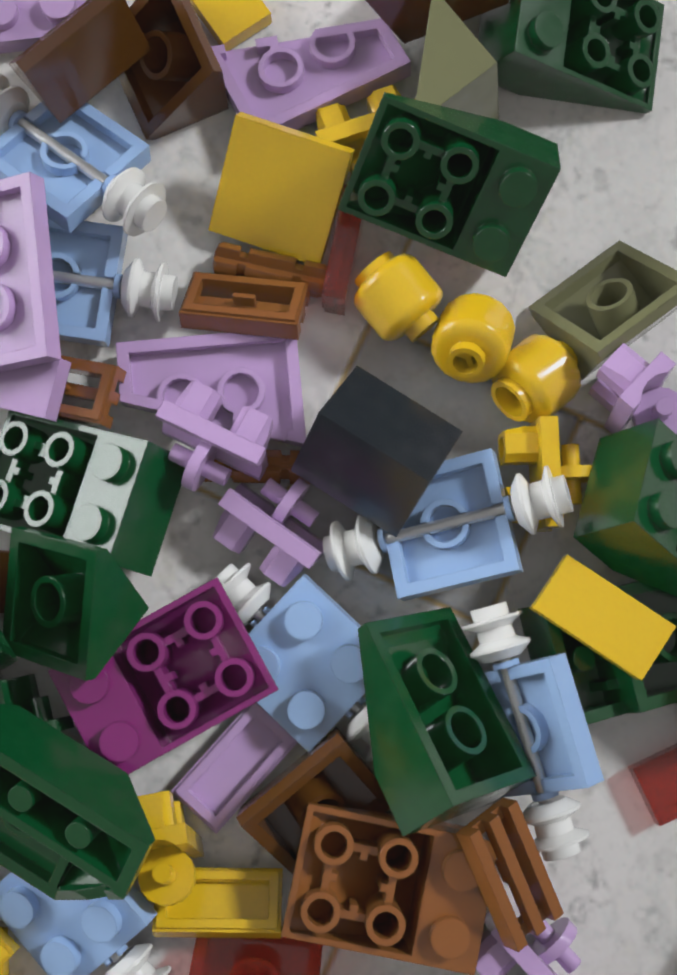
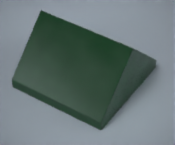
(67, 603)

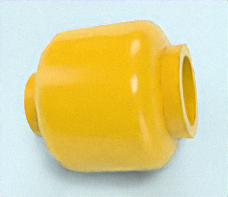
(397, 297)
(473, 338)
(536, 379)

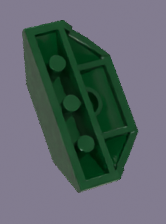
(66, 813)

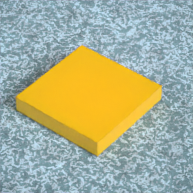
(280, 188)

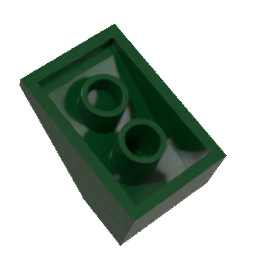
(434, 721)

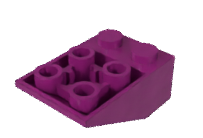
(168, 680)

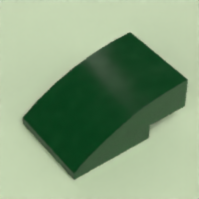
(601, 685)

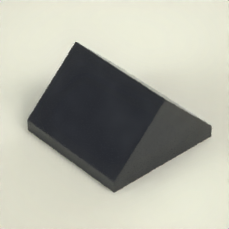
(375, 450)

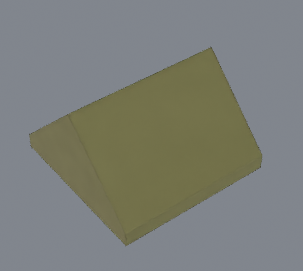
(456, 66)
(608, 304)

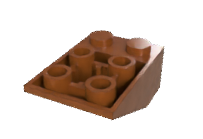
(383, 892)

